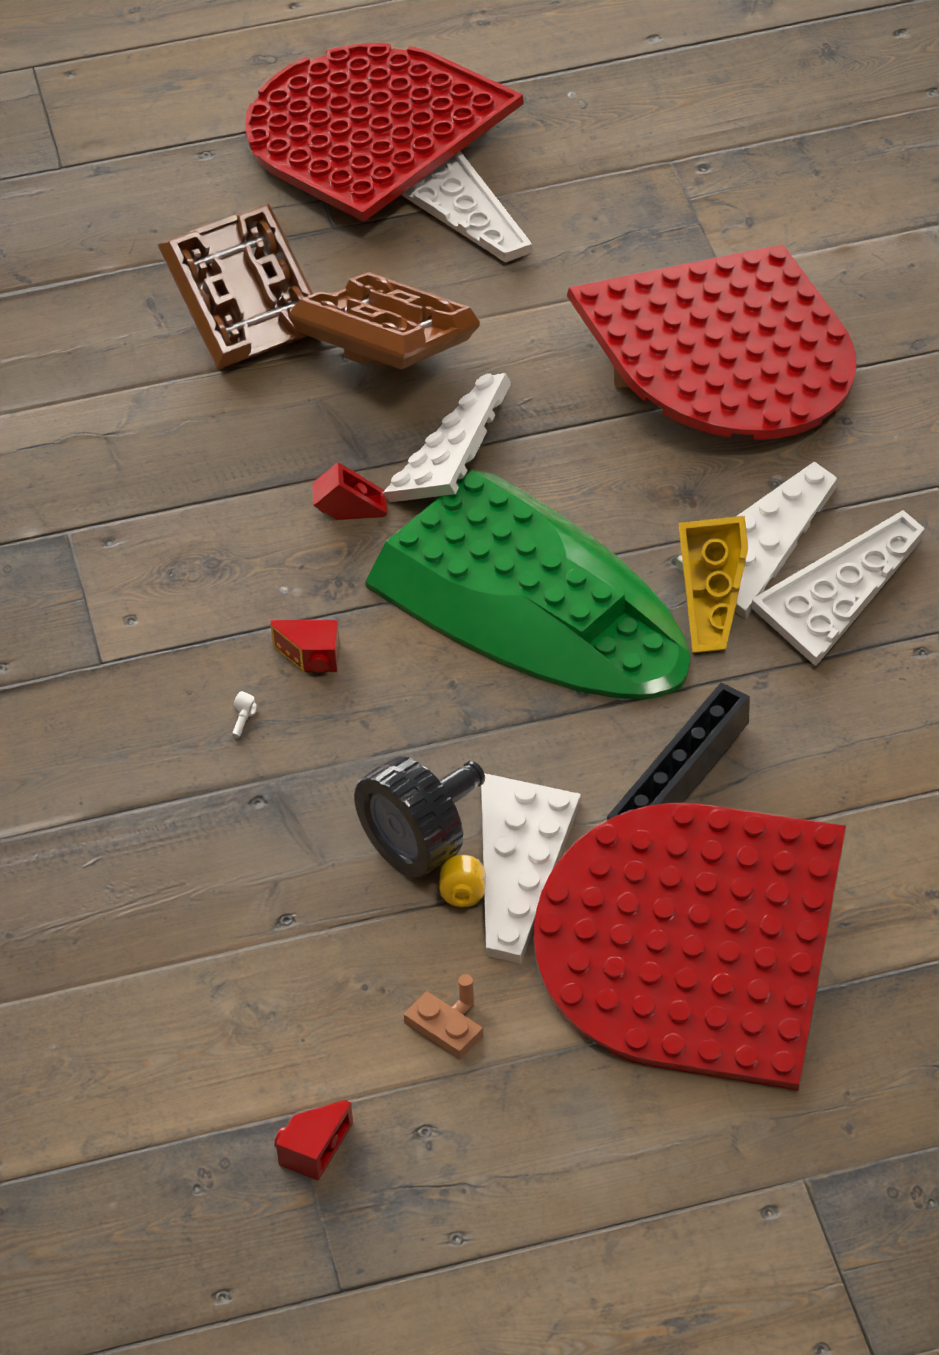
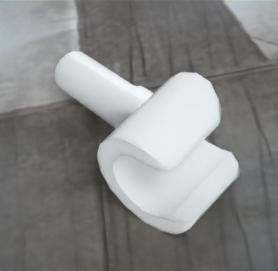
(247, 707)

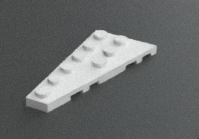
(467, 204)
(828, 595)

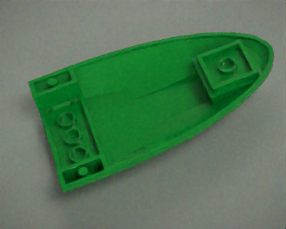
(531, 593)

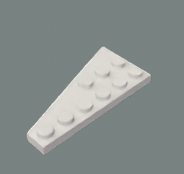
(456, 442)
(775, 527)
(521, 845)

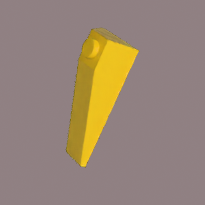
(713, 571)

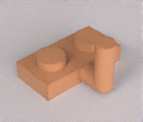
(447, 1024)

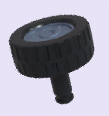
(414, 813)

